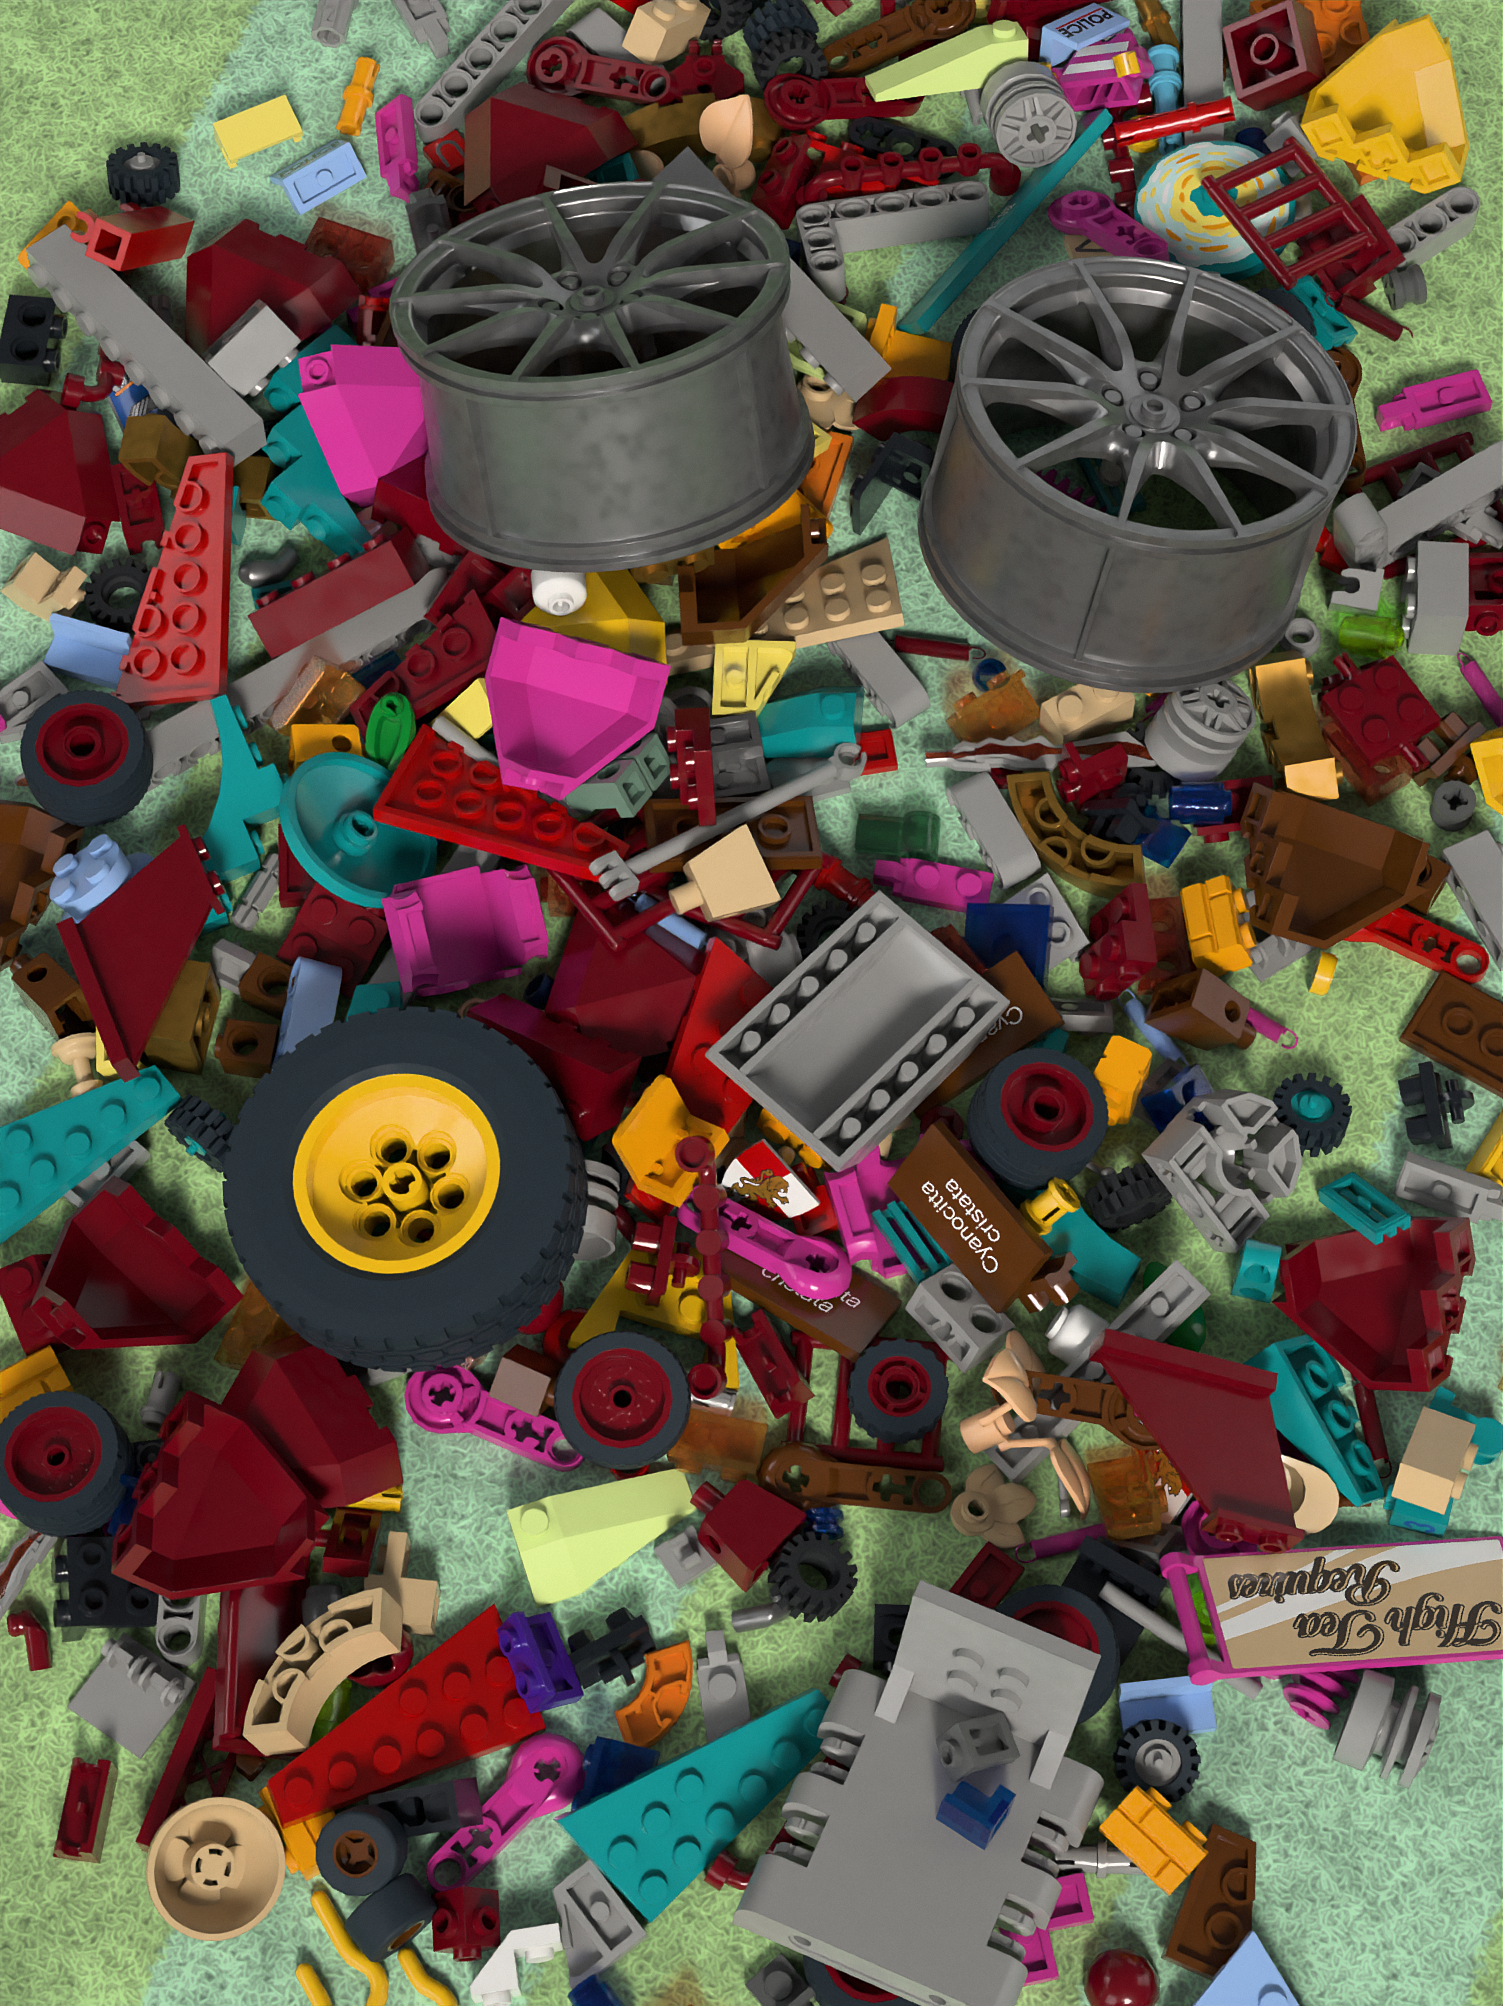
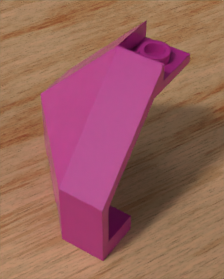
(363, 414)
(565, 705)

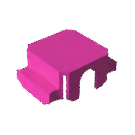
(464, 928)
(860, 1193)

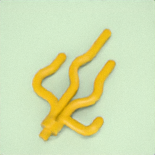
(373, 1970)

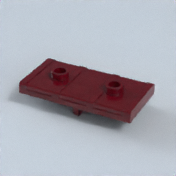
(249, 1633)

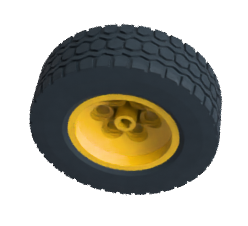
(328, 1129)

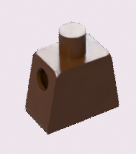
(45, 989)
(1201, 1011)

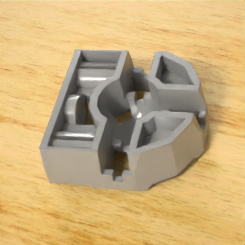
(1190, 1150)

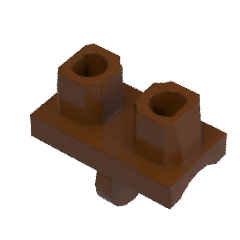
(1457, 737)
(1051, 1283)

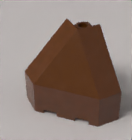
(748, 583)
(28, 851)
(1324, 869)

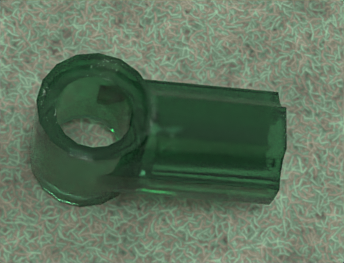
(907, 836)

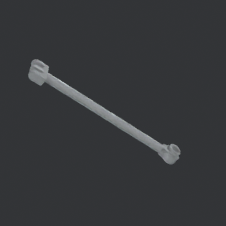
(624, 874)

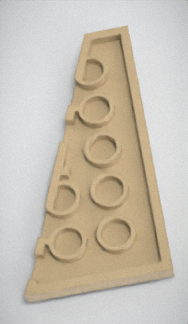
(834, 603)

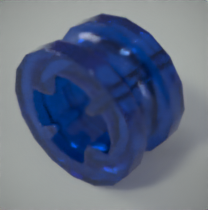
(824, 1521)

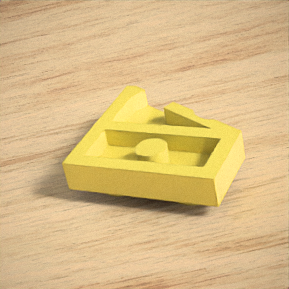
(748, 675)

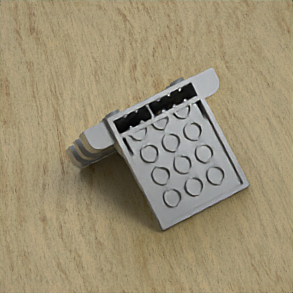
(887, 1881)

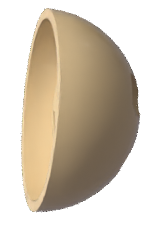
(231, 1887)

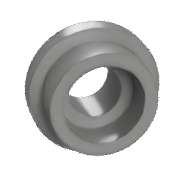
(1304, 628)

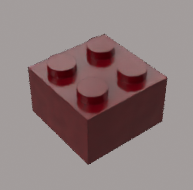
(1274, 55)

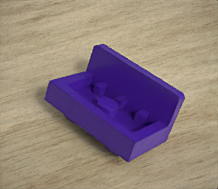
(539, 1661)

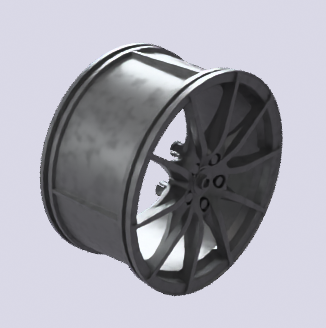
(605, 375)
(1161, 380)

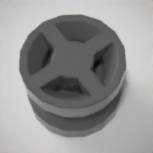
(1405, 287)
(1447, 815)

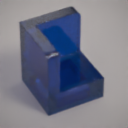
(1167, 839)
(975, 1813)

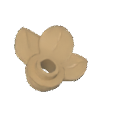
(826, 406)
(999, 1506)

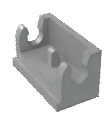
(1360, 593)

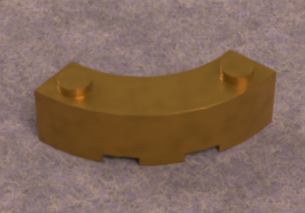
(676, 126)
(159, 452)
(1293, 735)
(1071, 854)

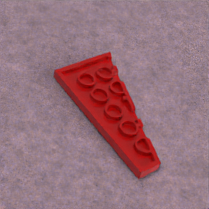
(185, 606)
(465, 803)
(720, 1000)
(428, 1720)

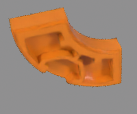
(661, 1697)

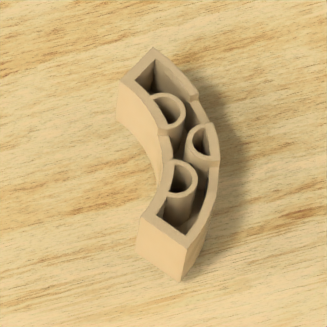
(315, 1663)

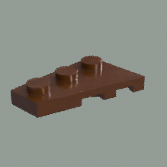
(1215, 1905)

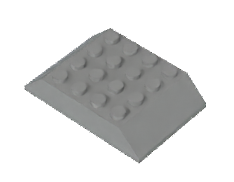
(860, 1032)

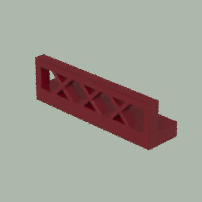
(183, 1761)

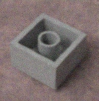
(252, 350)
(1435, 597)

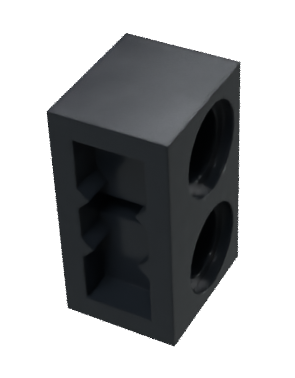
(24, 340)
(433, 1806)

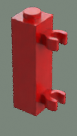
(135, 236)

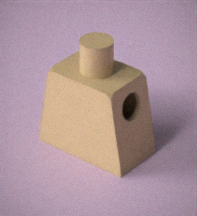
(726, 879)

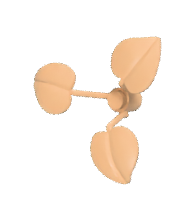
(728, 133)
(995, 1424)

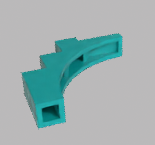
(307, 486)
(244, 801)
(1102, 1265)

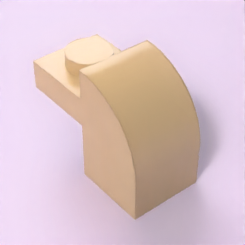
(43, 588)
(416, 1596)

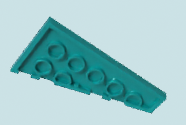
(69, 1141)
(684, 1812)

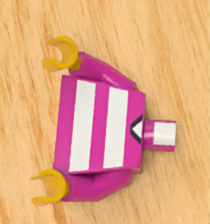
(1105, 73)

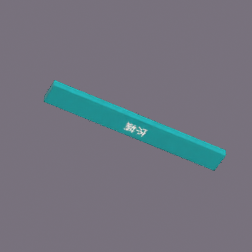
(1002, 227)

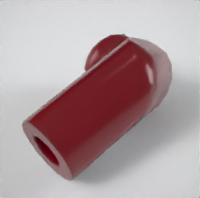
(35, 1635)

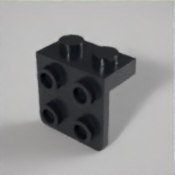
(895, 465)
(1102, 1562)
(92, 1594)

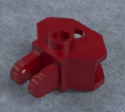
(707, 74)

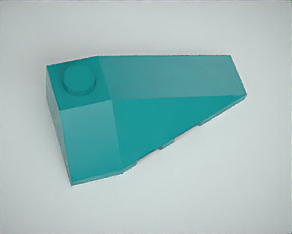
(811, 722)
(1315, 1416)

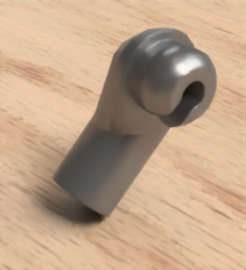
(268, 572)
(759, 1616)

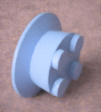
(92, 876)

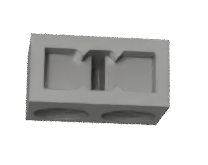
(958, 1318)

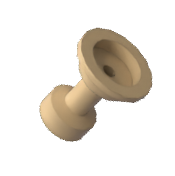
(78, 1051)

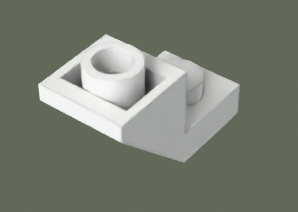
(500, 1975)

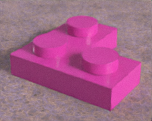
(1070, 1911)

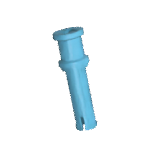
(1165, 87)

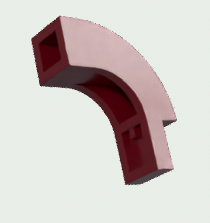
(903, 406)

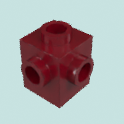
(466, 1922)

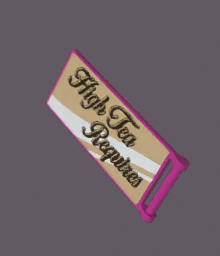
(1342, 1607)

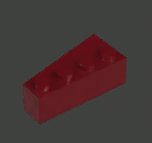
(404, 501)
(339, 593)
(583, 1071)

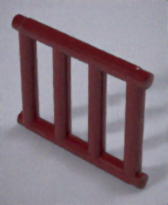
(1264, 246)
(1388, 473)
(593, 907)
(770, 934)
(884, 1454)

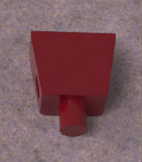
(745, 1528)

